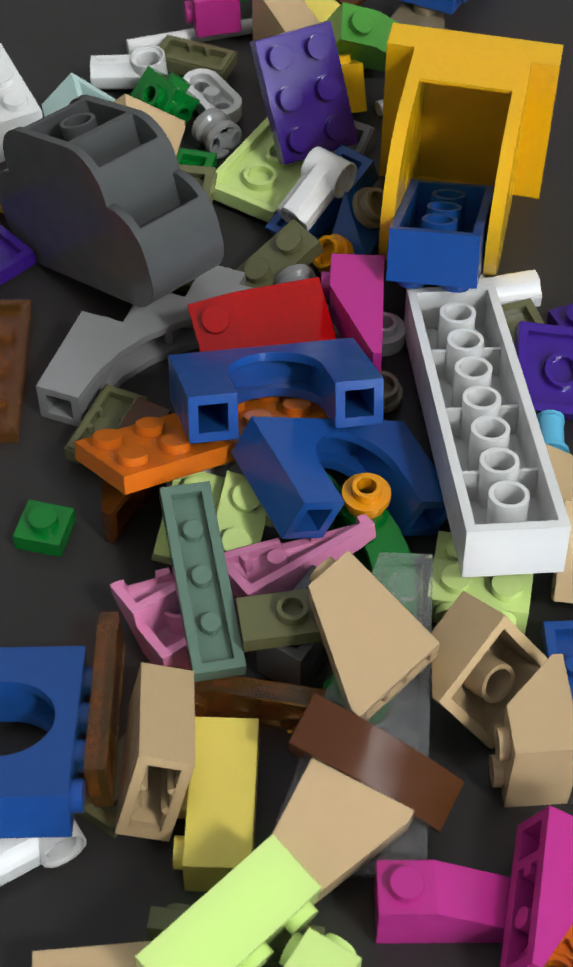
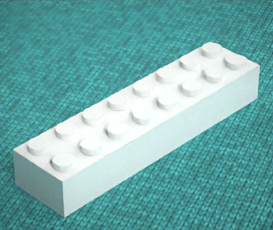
(484, 435)

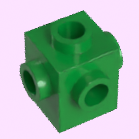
(170, 96)

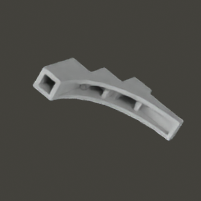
(114, 351)

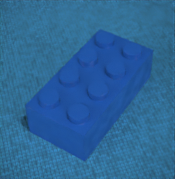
(439, 235)

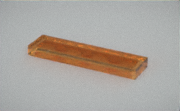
(14, 345)
(104, 710)

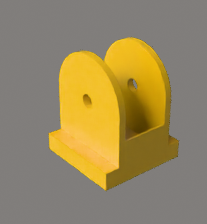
(466, 114)

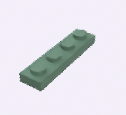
(202, 582)

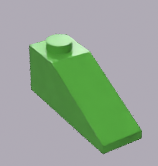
(362, 34)

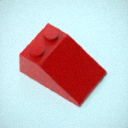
(263, 317)

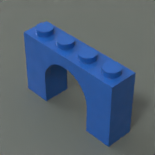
(326, 372)
(287, 473)
(43, 782)

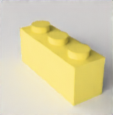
(219, 801)

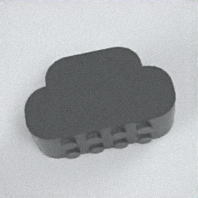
(108, 202)

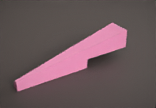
(253, 570)

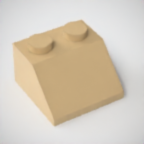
(480, 665)
(536, 741)

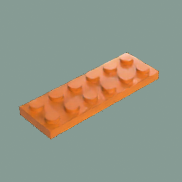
(159, 451)

